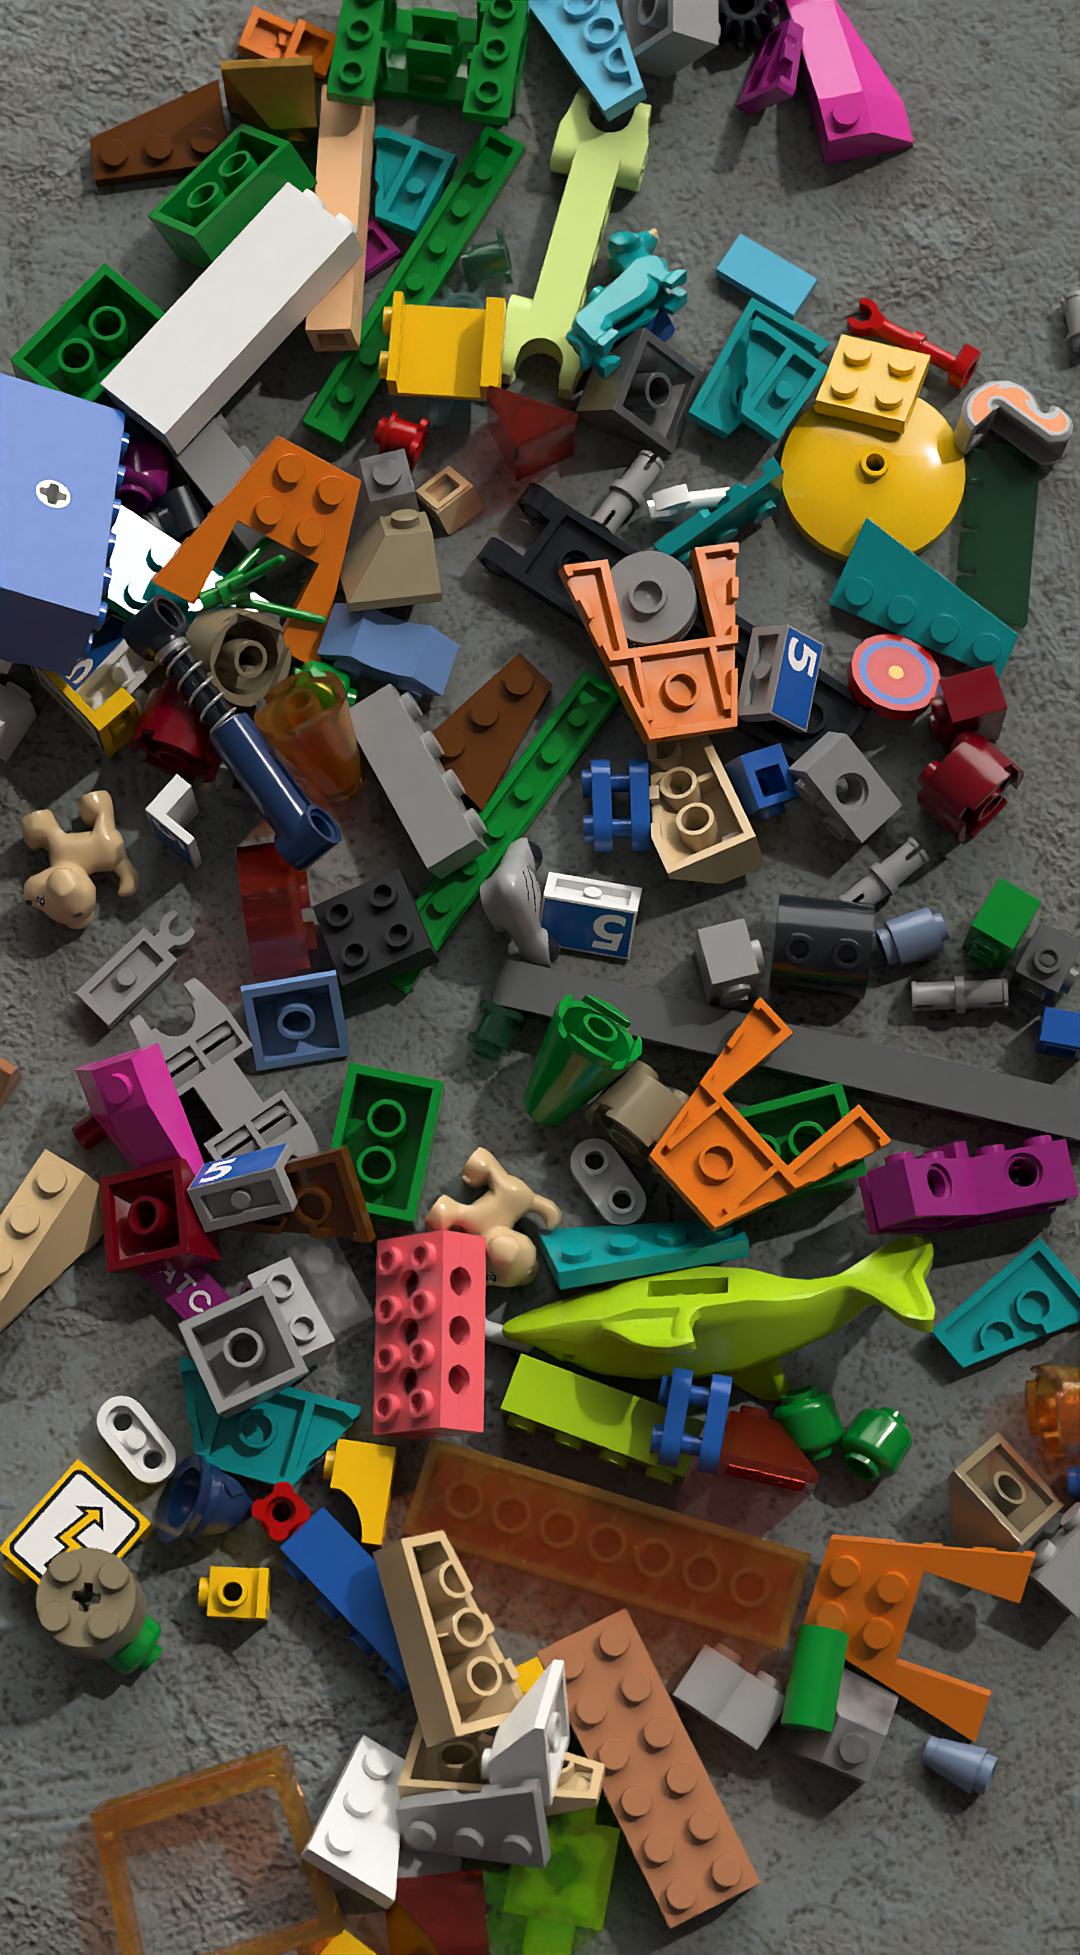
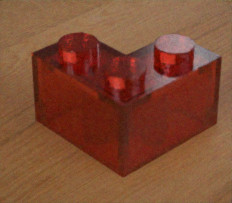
(273, 910)

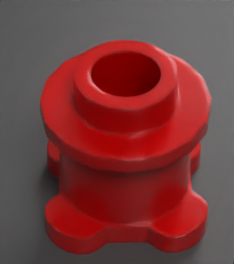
(399, 434)
(281, 1496)

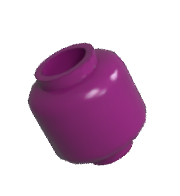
(145, 475)

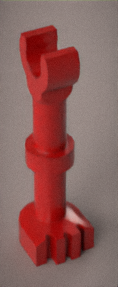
(959, 367)

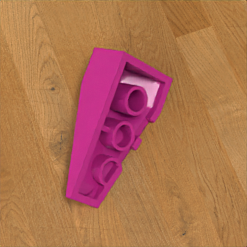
(847, 90)
(140, 1108)

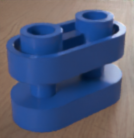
(600, 826)
(669, 1439)

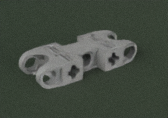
(221, 1082)

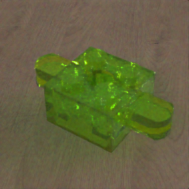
(571, 1886)

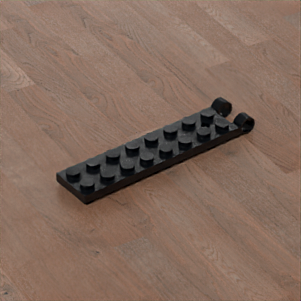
(577, 538)

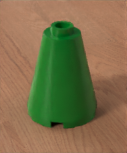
(578, 1058)

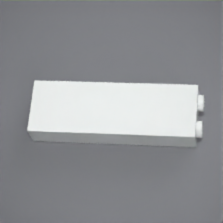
(234, 316)

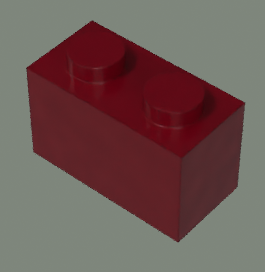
(966, 702)

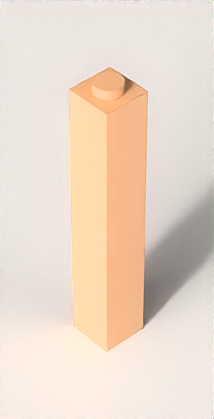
(344, 187)

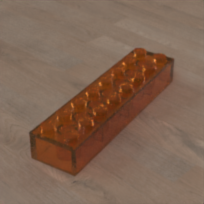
(609, 1545)

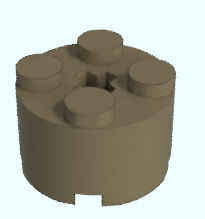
(240, 652)
(636, 1113)
(72, 1582)

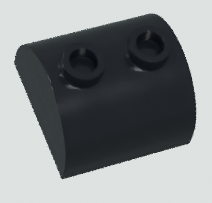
(822, 946)

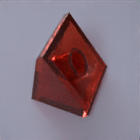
(530, 431)

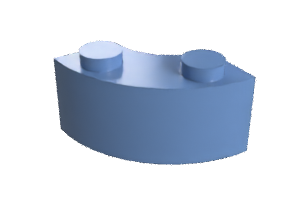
(388, 650)

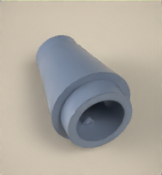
(961, 1764)

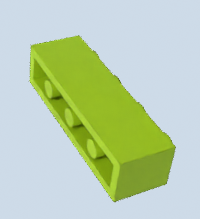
(591, 1416)

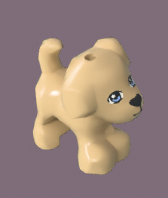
(65, 888)
(508, 1253)

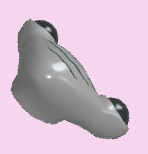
(514, 902)

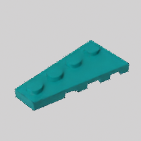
(912, 599)
(625, 1251)

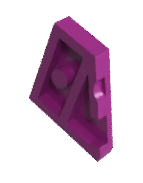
(774, 69)

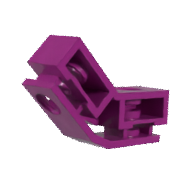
(957, 1192)

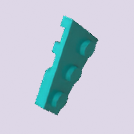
(719, 397)
(734, 510)
(1012, 1308)

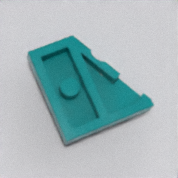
(408, 180)
(775, 380)

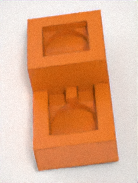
(273, 37)

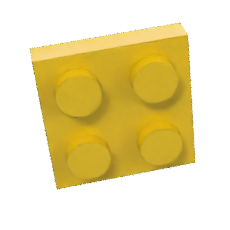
(872, 384)

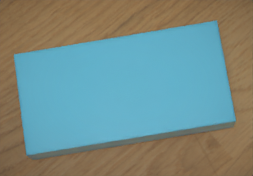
(766, 277)

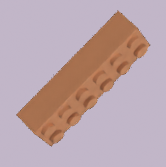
(650, 1770)

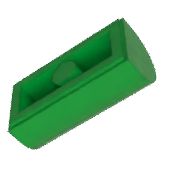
(814, 1679)

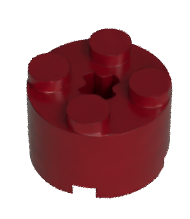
(174, 736)
(967, 785)

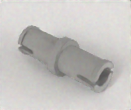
(628, 492)
(887, 875)
(959, 994)

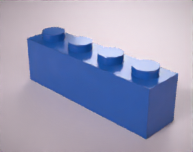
(348, 1587)

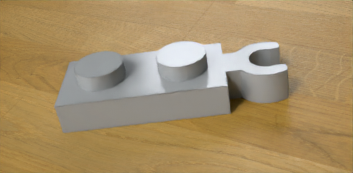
(134, 971)

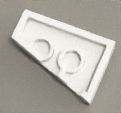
(359, 1825)

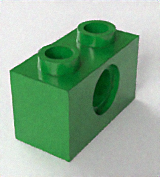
(1000, 925)

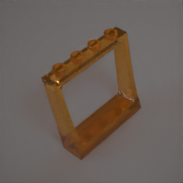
(260, 1769)

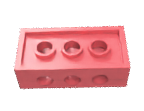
(430, 1335)

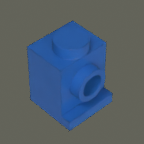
(762, 782)

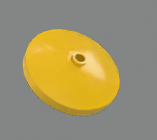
(834, 491)

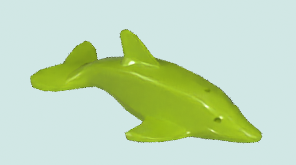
(725, 1317)

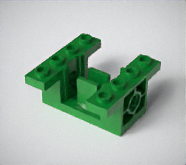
(432, 57)

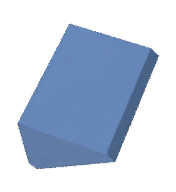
(295, 1020)

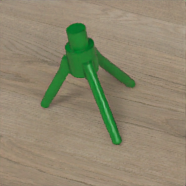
(234, 588)

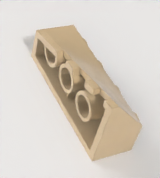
(45, 1230)
(445, 1641)

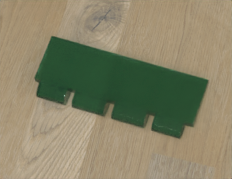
(1006, 527)

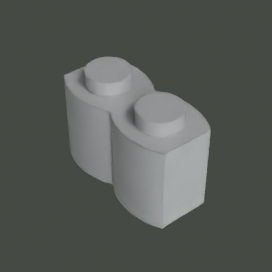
(730, 1696)

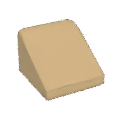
(449, 499)

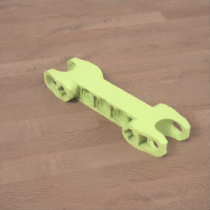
(595, 167)

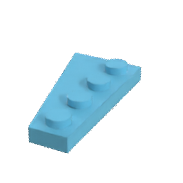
(595, 48)

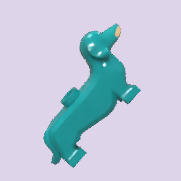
(626, 302)

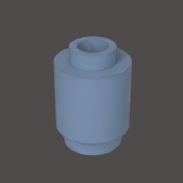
(911, 937)

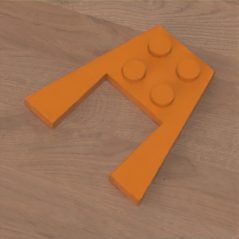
(292, 502)
(674, 686)
(722, 1161)
(870, 1593)

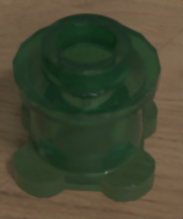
(488, 260)
(495, 1030)

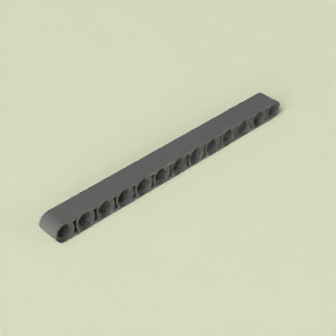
(810, 1056)

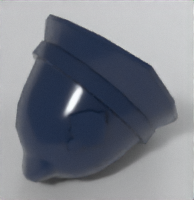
(200, 1502)

